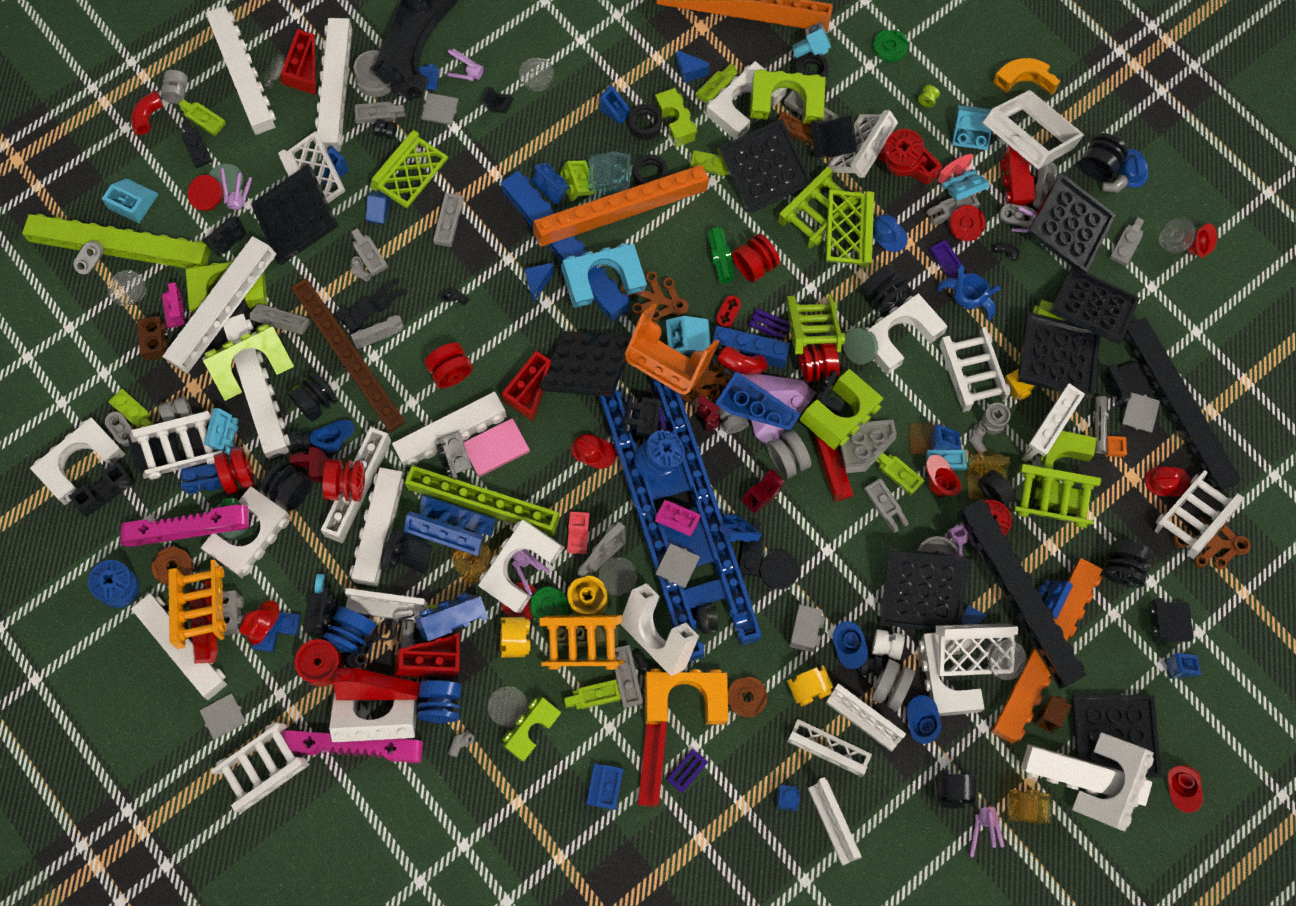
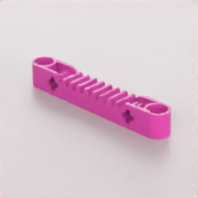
(216, 521)
(406, 749)

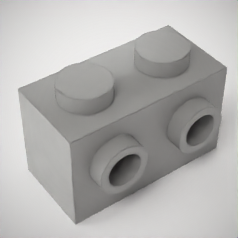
(232, 612)
(806, 628)

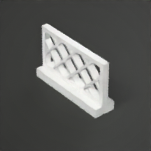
(868, 148)
(291, 164)
(1054, 422)
(971, 632)
(865, 718)
(834, 822)

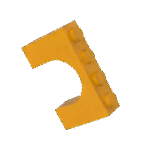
(711, 685)

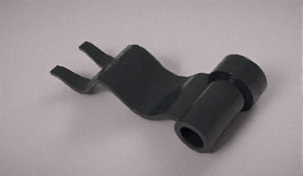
(367, 306)
(351, 659)

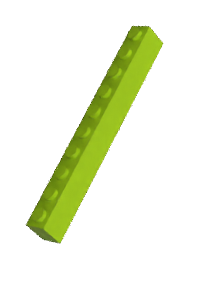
(116, 242)

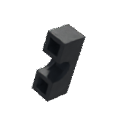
(92, 498)

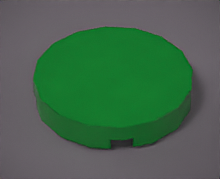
(890, 45)
(548, 602)

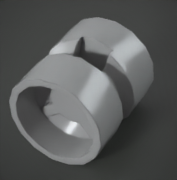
(174, 86)
(175, 410)
(995, 418)
(733, 423)

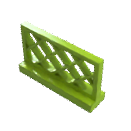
(394, 164)
(865, 227)

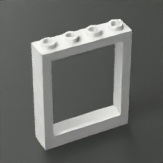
(1020, 140)

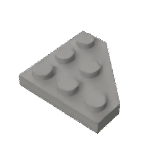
(867, 445)
(604, 550)

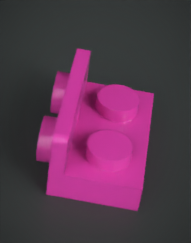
(173, 306)
(678, 518)

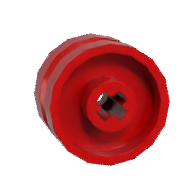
(448, 365)
(234, 470)
(307, 662)

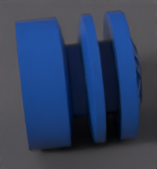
(659, 455)
(121, 591)
(350, 629)
(439, 703)

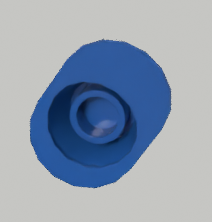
(1134, 168)
(889, 233)
(332, 436)
(850, 645)
(923, 719)

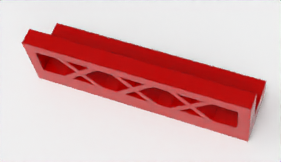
(833, 470)
(205, 644)
(652, 765)

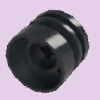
(1103, 157)
(885, 289)
(312, 396)
(285, 486)
(1128, 563)

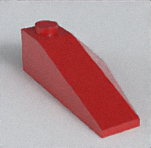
(368, 685)

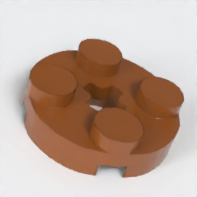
(167, 556)
(758, 694)

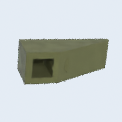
(581, 636)

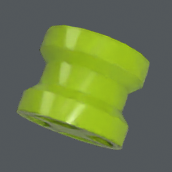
(928, 96)

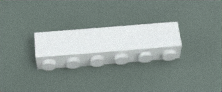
(467, 421)
(344, 512)
(378, 527)
(156, 620)
(1077, 773)

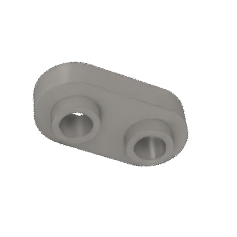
(1017, 216)
(87, 258)
(118, 431)

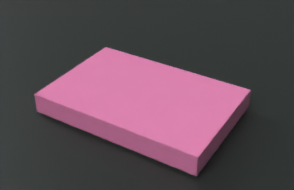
(496, 447)

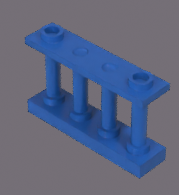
(448, 534)

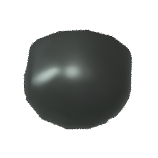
(706, 618)

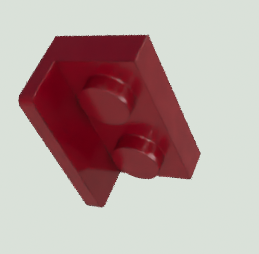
(708, 412)

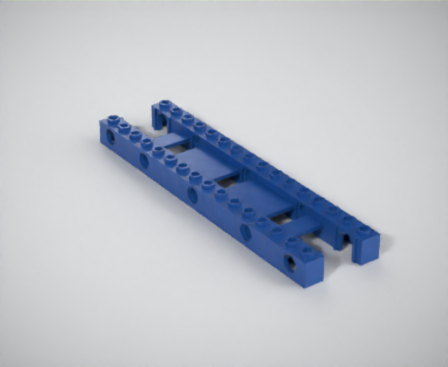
(706, 539)

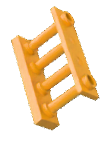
(178, 598)
(590, 623)

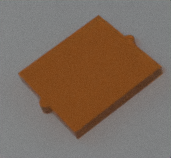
(920, 437)

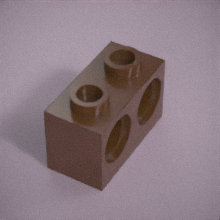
(149, 339)
(1052, 714)

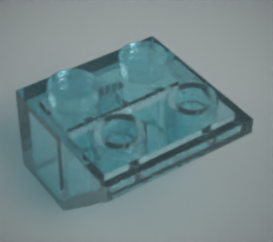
(609, 172)

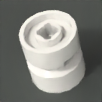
(888, 644)

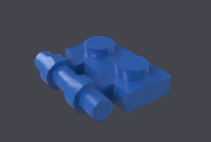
(1055, 595)

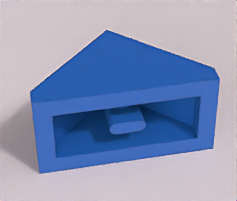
(691, 67)
(613, 105)
(338, 162)
(377, 207)
(537, 278)
(944, 438)
(1183, 665)

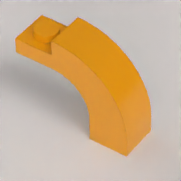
(1026, 70)

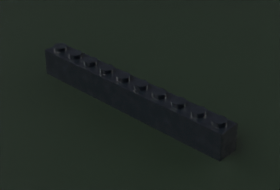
(1180, 405)
(1021, 594)

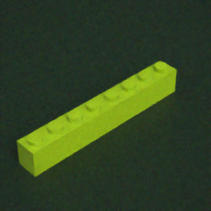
(481, 500)

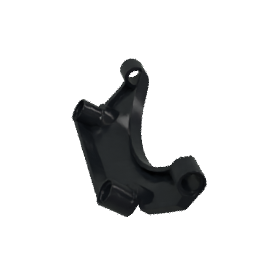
(404, 43)

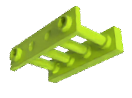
(801, 203)
(798, 329)
(1049, 477)

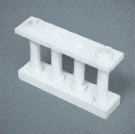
(961, 382)
(162, 431)
(1207, 531)
(277, 776)

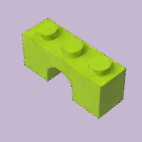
(671, 104)
(517, 740)

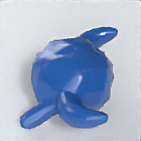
(971, 291)

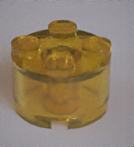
(472, 572)
(1029, 807)

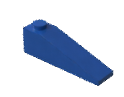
(752, 402)

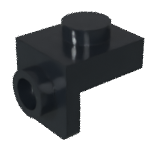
(497, 102)

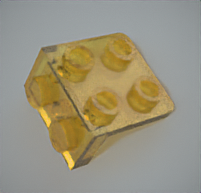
(978, 466)

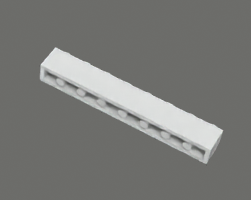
(240, 70)
(334, 82)
(219, 305)
(258, 391)

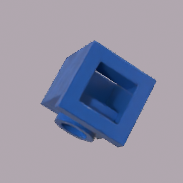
(788, 798)

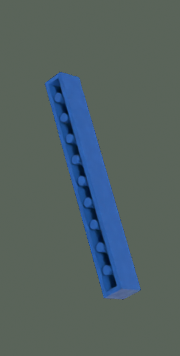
(532, 207)

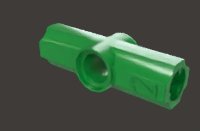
(721, 255)

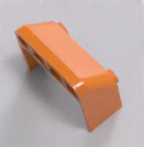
(662, 361)

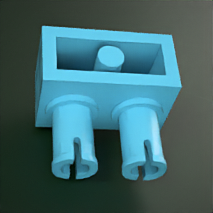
(815, 42)

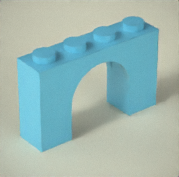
(622, 259)

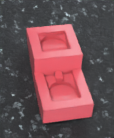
(957, 166)
(578, 533)

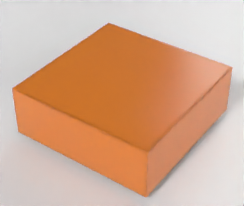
(1116, 446)

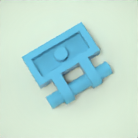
(965, 185)
(221, 431)

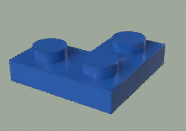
(738, 529)
(285, 624)

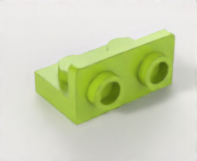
(576, 176)

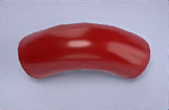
(143, 110)
(741, 363)

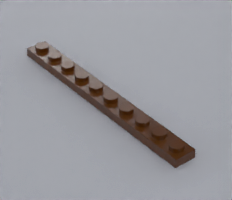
(348, 355)

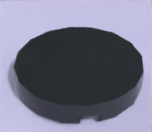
(779, 570)

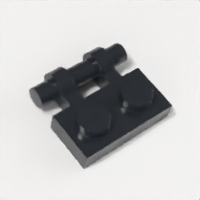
(647, 419)

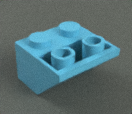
(969, 128)
(129, 199)
(688, 334)

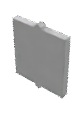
(440, 109)
(1141, 412)
(677, 565)
(223, 716)

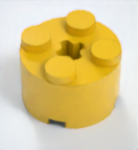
(583, 588)
(513, 637)
(810, 685)

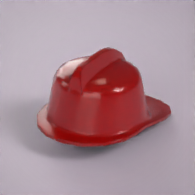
(1204, 242)
(593, 451)
(942, 478)
(1167, 481)
(259, 622)
(1185, 788)

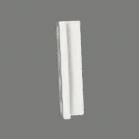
(383, 604)
(829, 754)

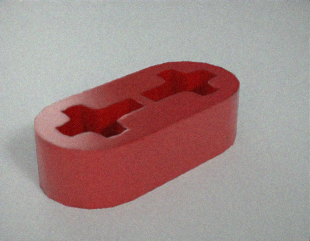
(725, 311)

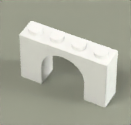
(723, 111)
(913, 312)
(51, 467)
(241, 558)
(496, 579)
(638, 622)
(947, 700)
(395, 725)
(1135, 764)

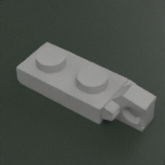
(373, 111)
(1128, 243)
(368, 253)

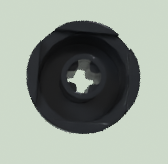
(955, 789)

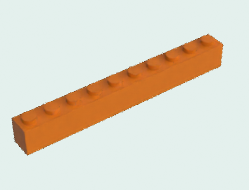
(784, 12)
(620, 205)
(1035, 673)

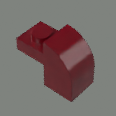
(314, 461)
(763, 492)

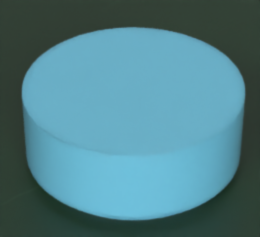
(319, 583)

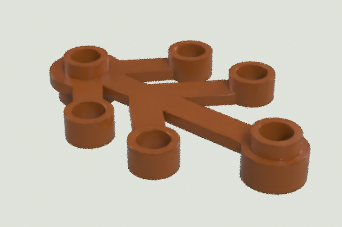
(659, 299)
(708, 378)
(1216, 544)

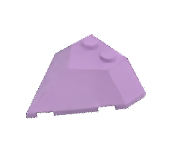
(789, 391)

